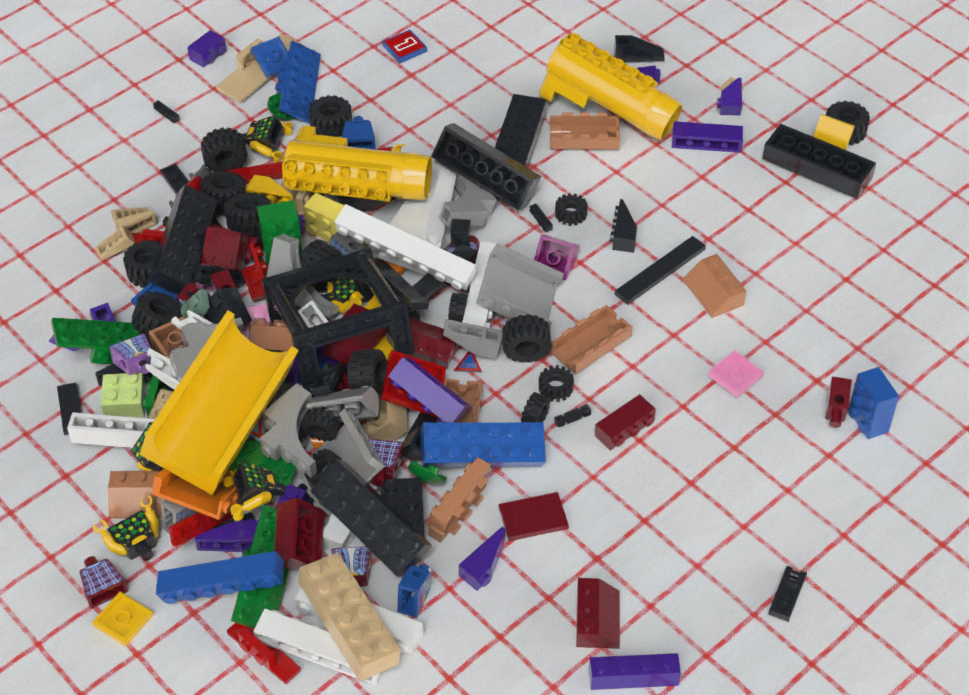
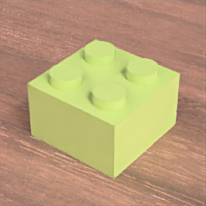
(123, 395)

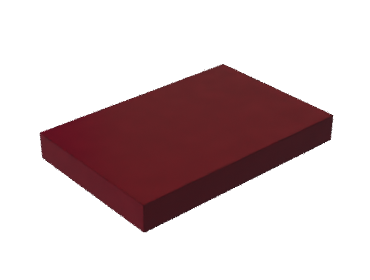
(533, 516)

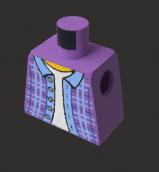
(131, 354)

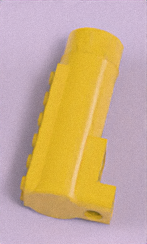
(592, 74)
(333, 168)

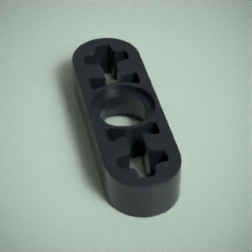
(205, 270)

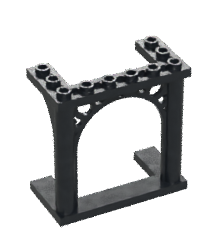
(284, 288)

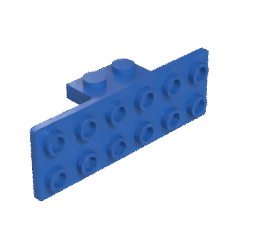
(298, 81)

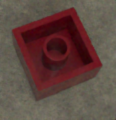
(225, 248)

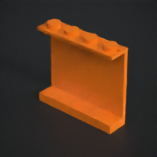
(188, 495)

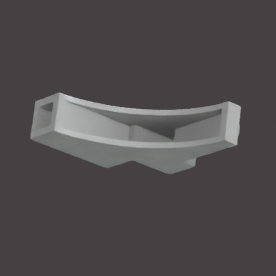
(472, 205)
(286, 258)
(194, 339)
(283, 422)

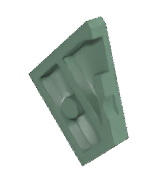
(197, 303)

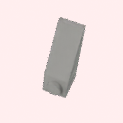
(476, 339)

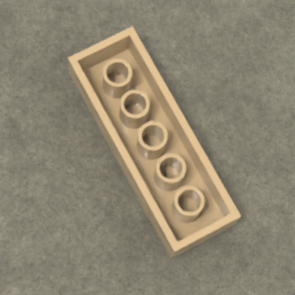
(349, 616)

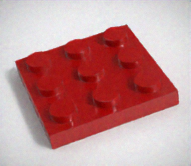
(398, 396)

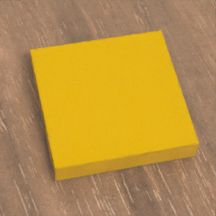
(834, 131)
(122, 618)

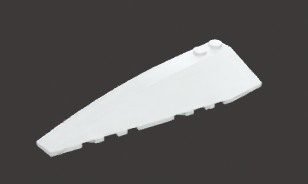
(422, 216)

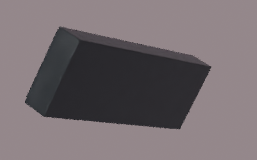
(68, 402)

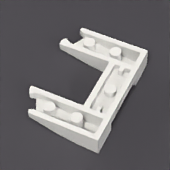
(161, 365)

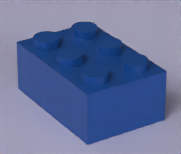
(873, 403)

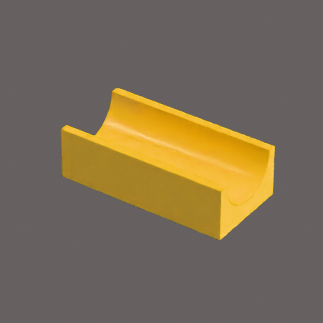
(216, 406)

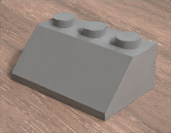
(360, 402)

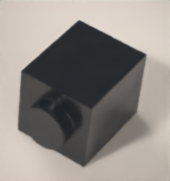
(460, 232)

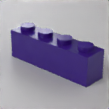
(707, 137)
(634, 671)

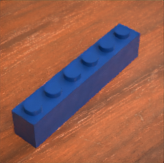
(220, 577)

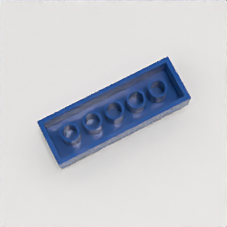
(495, 443)

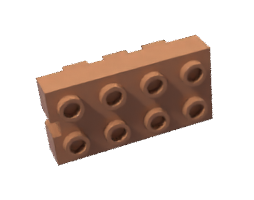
(584, 131)
(590, 339)
(470, 394)
(456, 502)

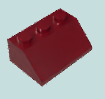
(431, 343)
(344, 348)
(298, 533)
(597, 614)

